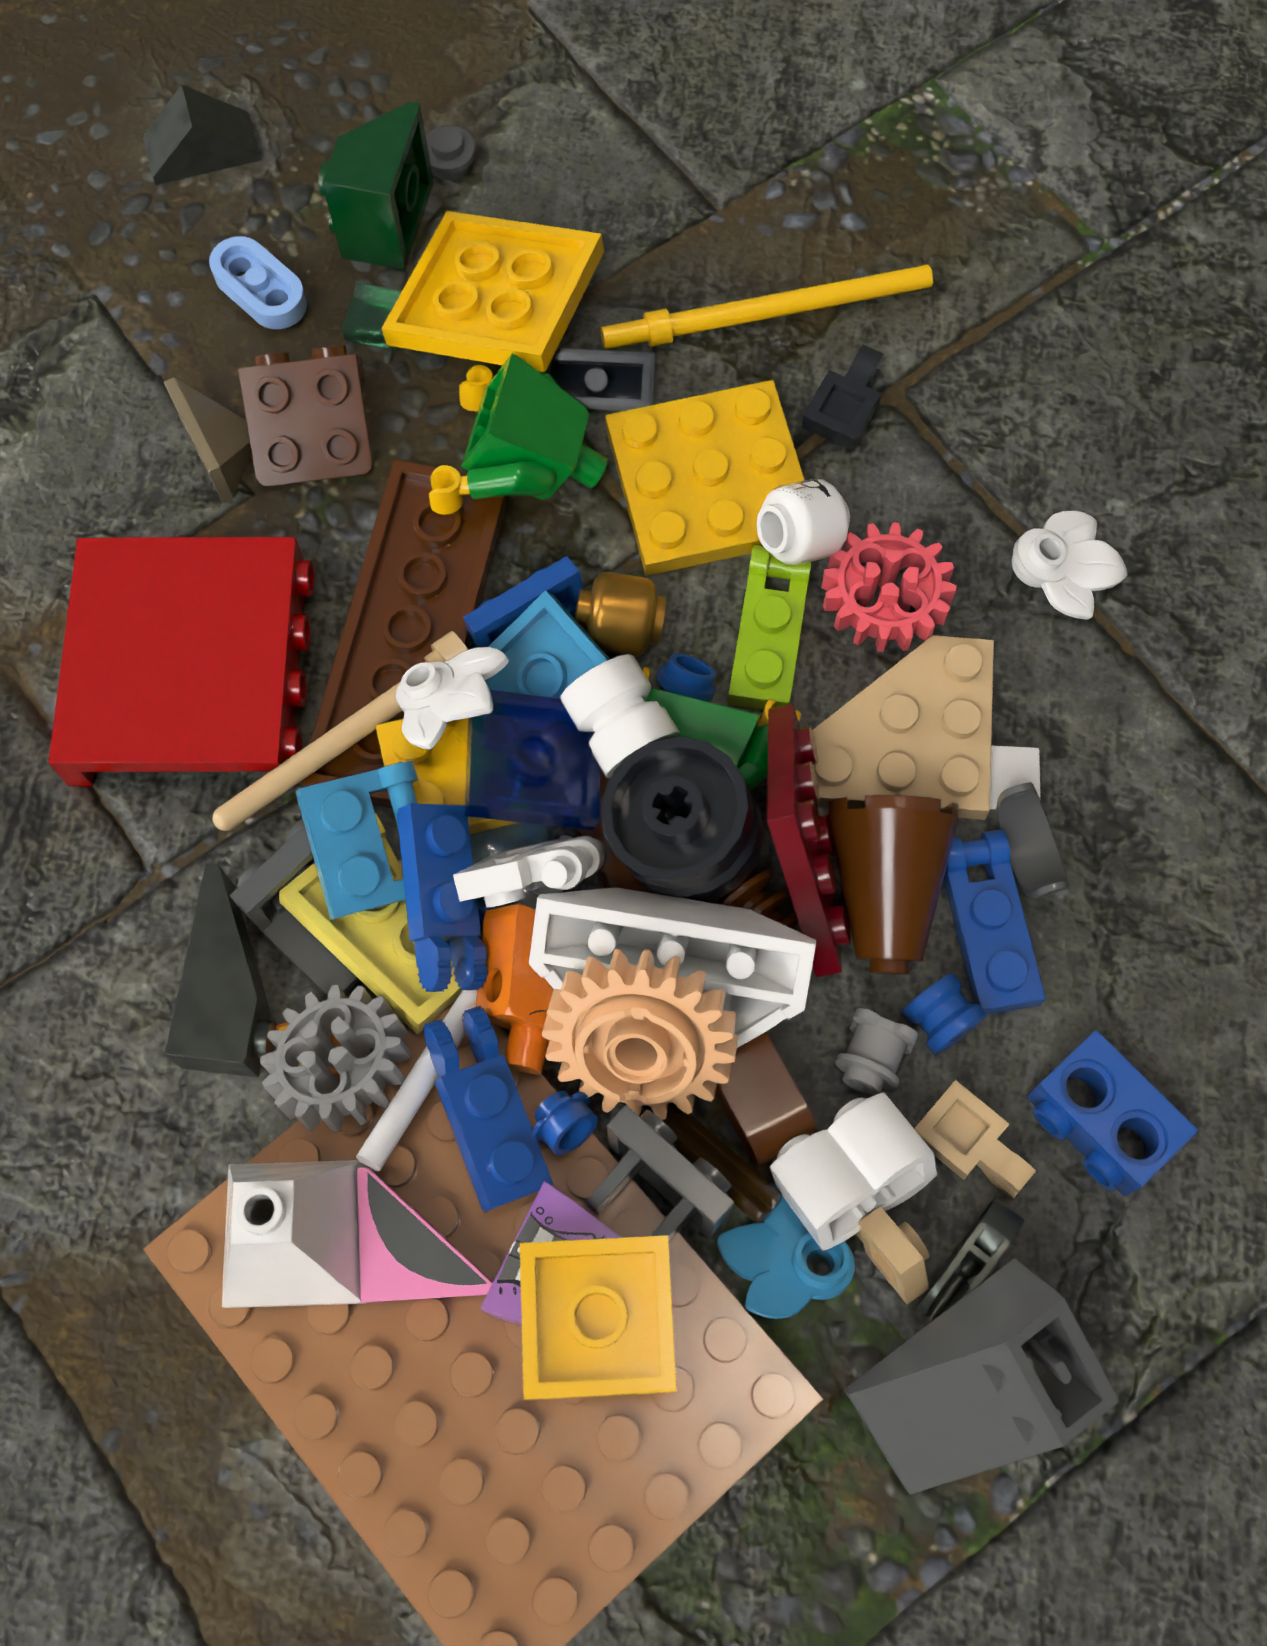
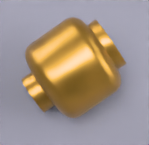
(622, 613)

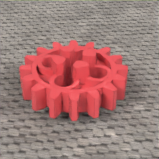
(885, 556)

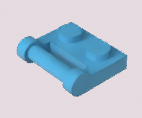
(348, 838)

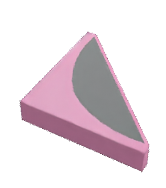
(404, 1252)

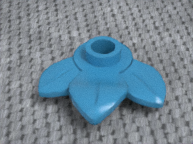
(776, 1263)

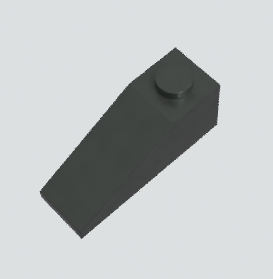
(220, 999)

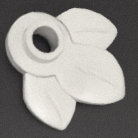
(1068, 562)
(446, 692)

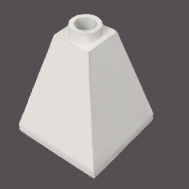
(292, 1234)

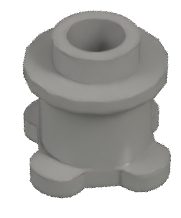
(875, 1052)

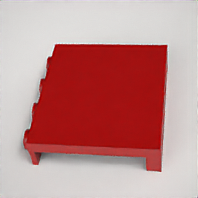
(182, 656)

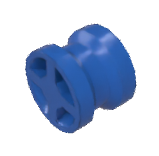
(943, 1014)

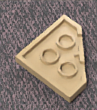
(916, 731)

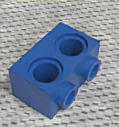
(1120, 1101)

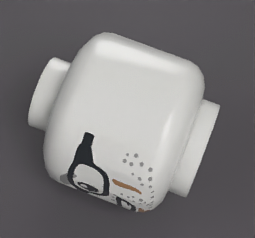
(803, 522)

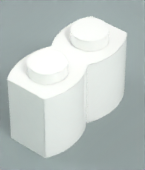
(852, 1169)

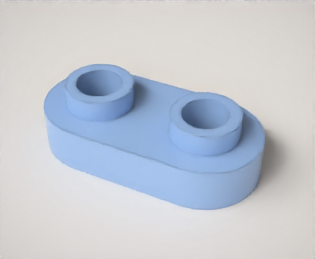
(262, 286)

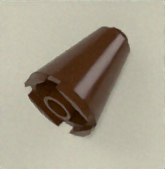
(892, 873)

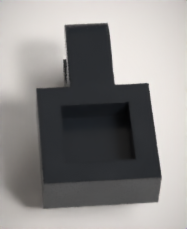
(847, 403)

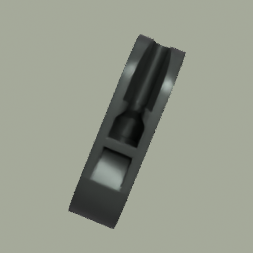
(972, 1258)

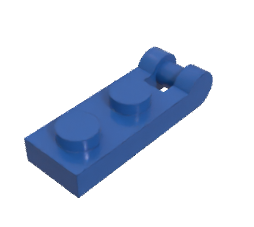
(992, 926)

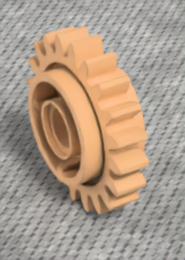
(640, 1034)

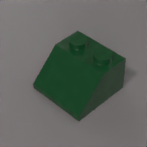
(379, 187)

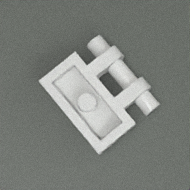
(512, 872)

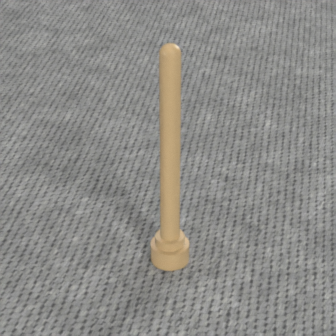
(324, 748)

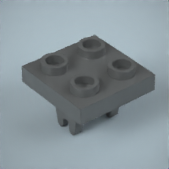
(648, 1150)

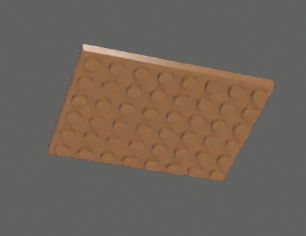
(414, 1412)

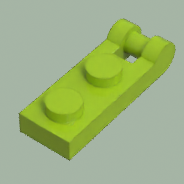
(768, 633)

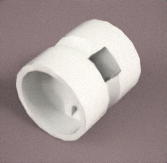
(615, 708)

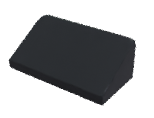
(605, 377)

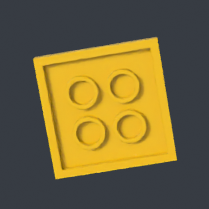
(494, 290)
(701, 472)

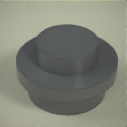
(450, 151)

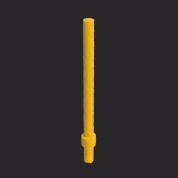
(660, 327)

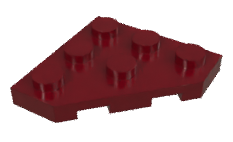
(804, 837)

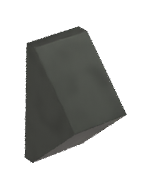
(198, 137)

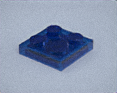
(531, 765)

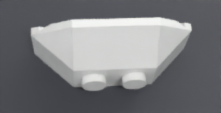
(745, 954)

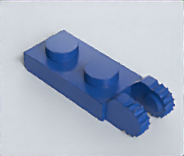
(433, 849)
(486, 1113)

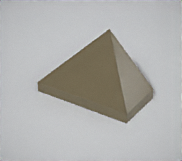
(216, 434)

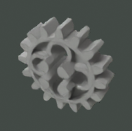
(358, 1026)

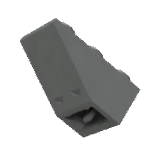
(984, 1384)

